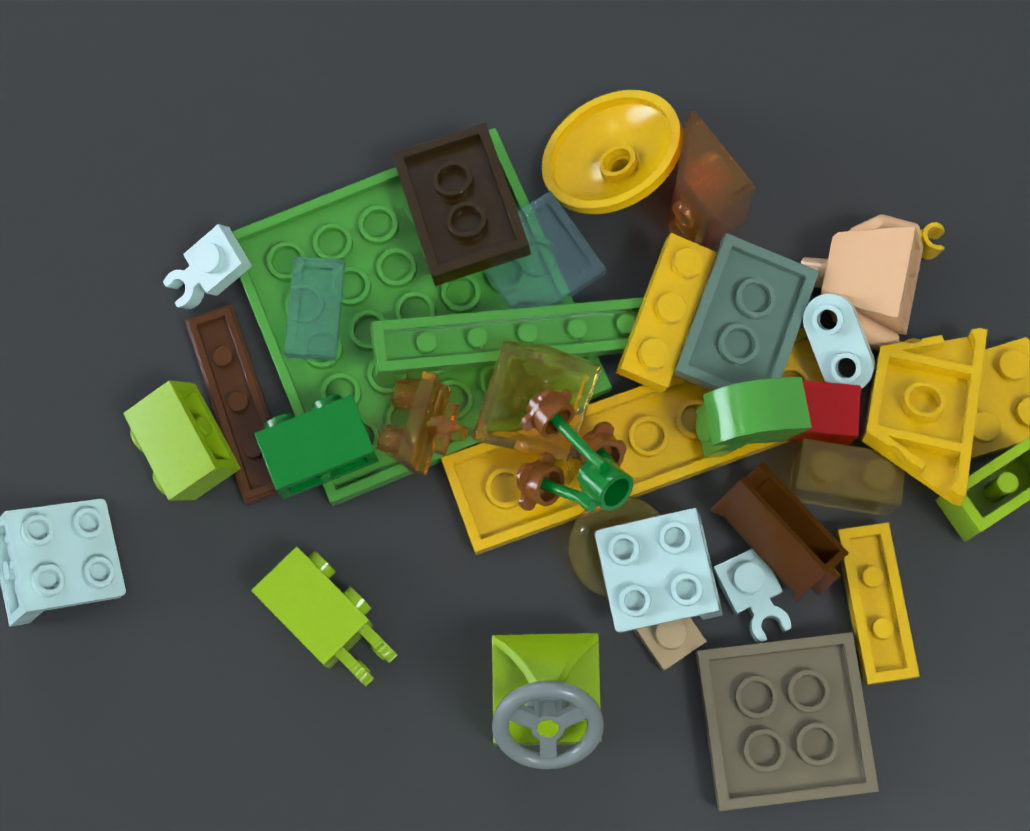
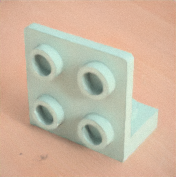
(57, 558)
(658, 571)

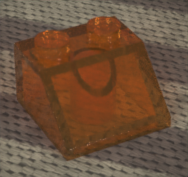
(708, 187)

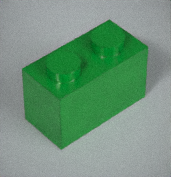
(315, 445)

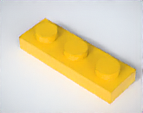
(666, 313)
(877, 605)

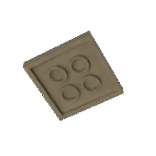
(786, 721)

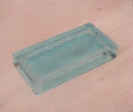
(315, 308)

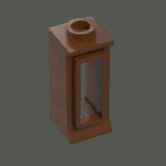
(782, 531)

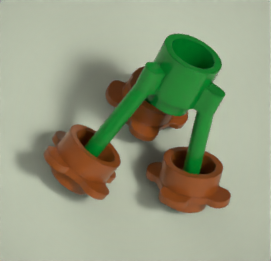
(598, 450)

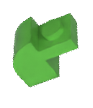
(751, 414)

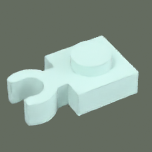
(213, 266)
(750, 586)

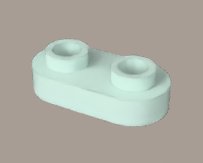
(842, 341)

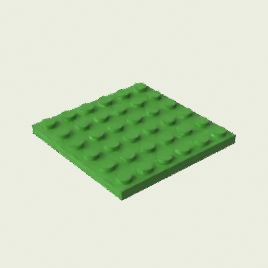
(383, 280)

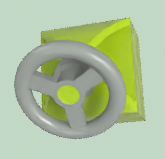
(546, 697)

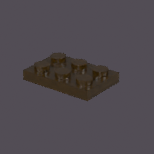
(461, 204)

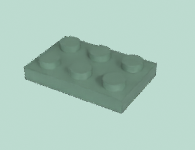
(745, 316)

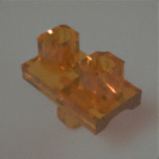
(429, 424)

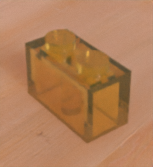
(846, 478)

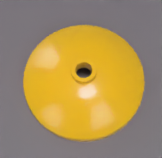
(612, 152)

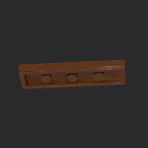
(234, 395)

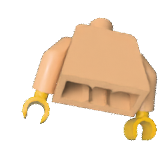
(878, 272)

